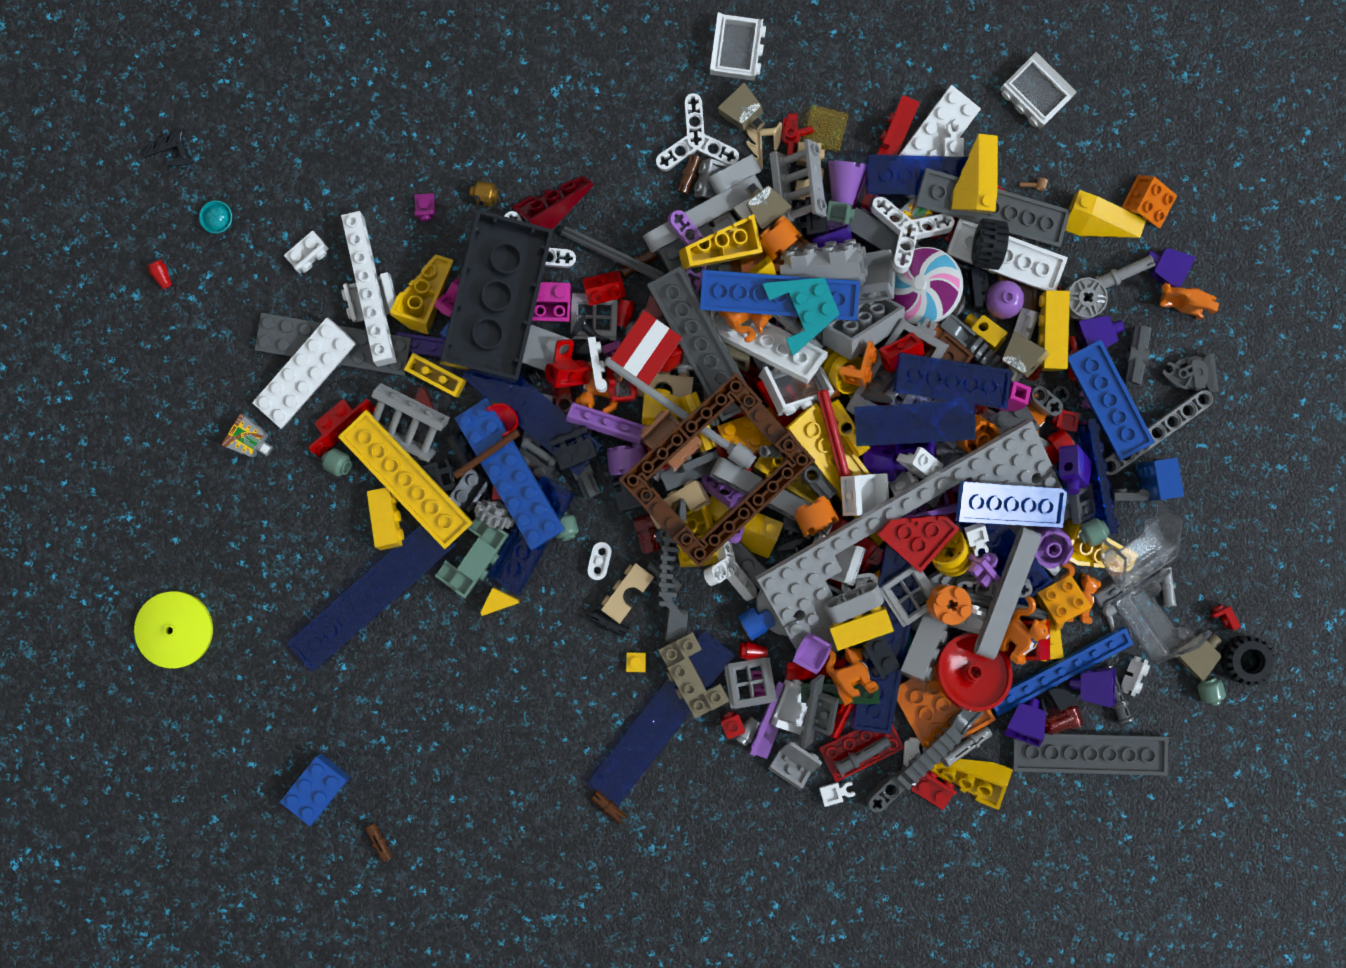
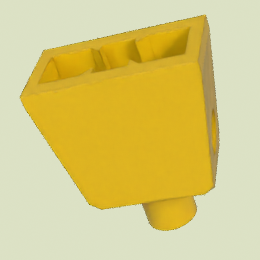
(994, 334)

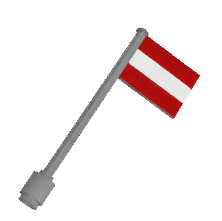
(640, 360)

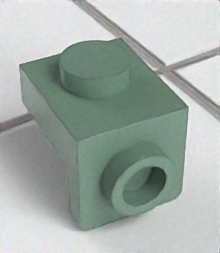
(840, 212)

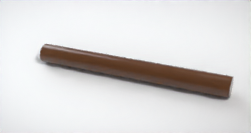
(487, 453)

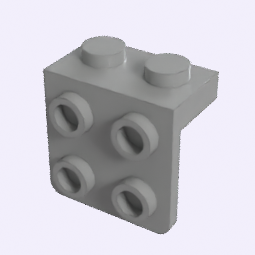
(794, 764)

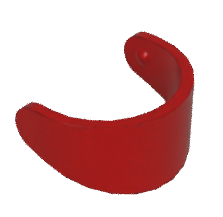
(507, 415)

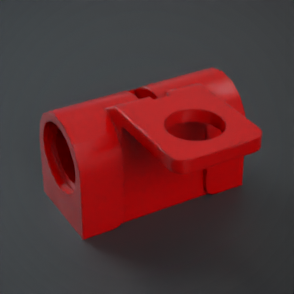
(909, 344)
(565, 370)

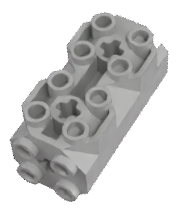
(832, 261)

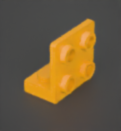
(1062, 602)

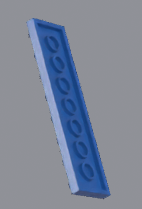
(746, 294)
(510, 476)

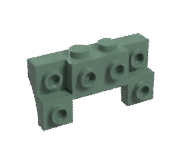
(476, 561)

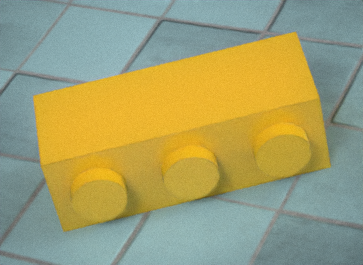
(435, 375)
(385, 519)
(861, 628)

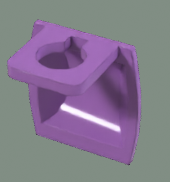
(812, 653)

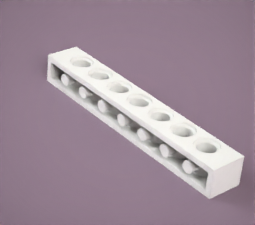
(368, 289)

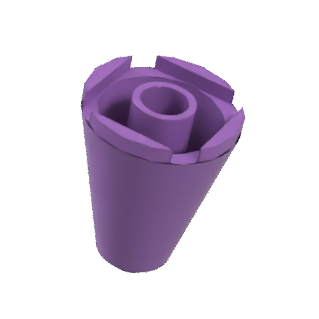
(845, 180)

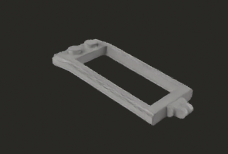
(922, 331)

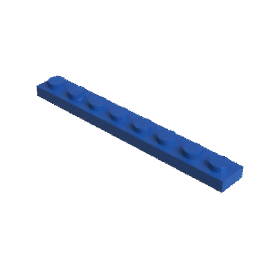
(1065, 669)

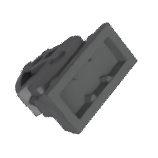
(1196, 374)

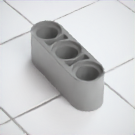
(734, 174)
(854, 602)

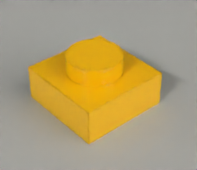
(636, 662)

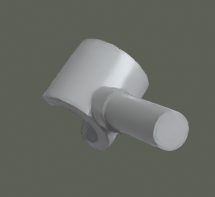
(1108, 611)

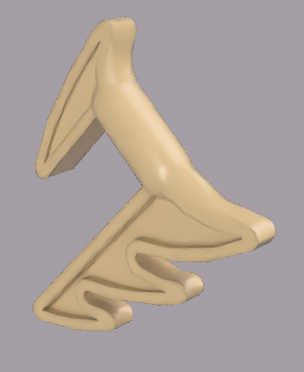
(756, 137)

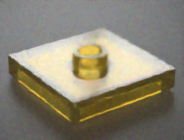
(827, 126)

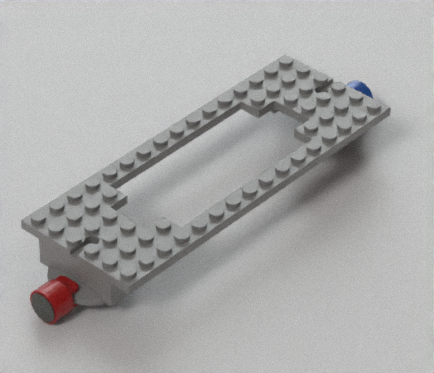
(797, 589)

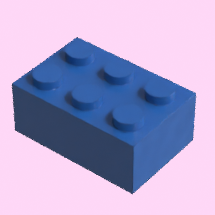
(1161, 479)
(315, 789)

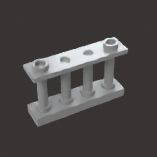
(782, 180)
(418, 412)

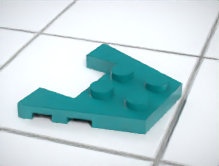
(812, 304)

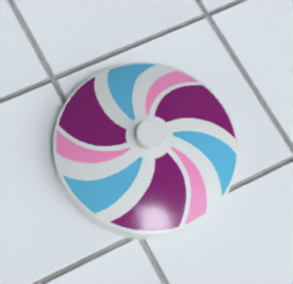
(929, 286)

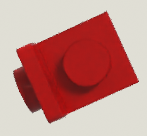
(1228, 617)

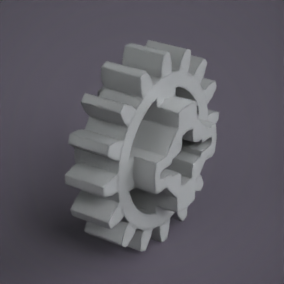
(494, 514)

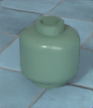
(336, 462)
(571, 528)
(1093, 532)
(1211, 691)

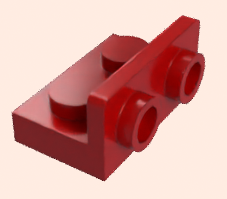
(604, 287)
(934, 790)

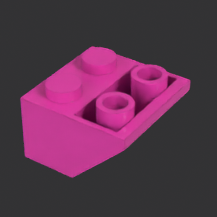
(553, 302)

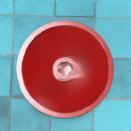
(971, 679)

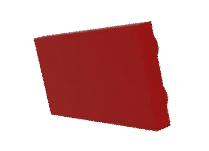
(853, 742)

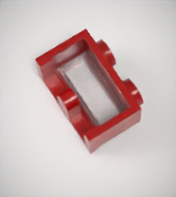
(619, 388)

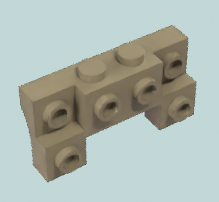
(687, 679)

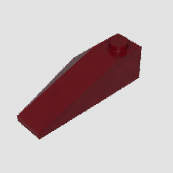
(553, 205)

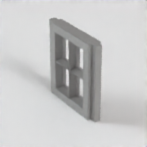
(578, 298)
(894, 603)
(767, 680)

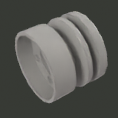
(1094, 305)

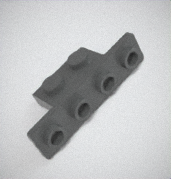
(689, 470)
(820, 712)

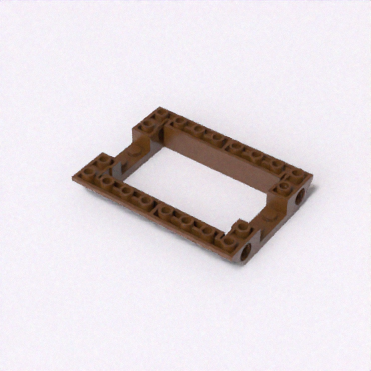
(794, 463)

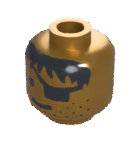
(484, 193)

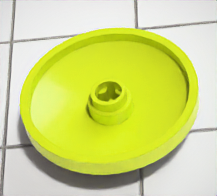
(190, 626)

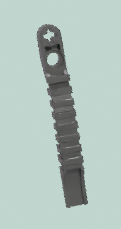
(964, 334)
(676, 618)
(909, 775)

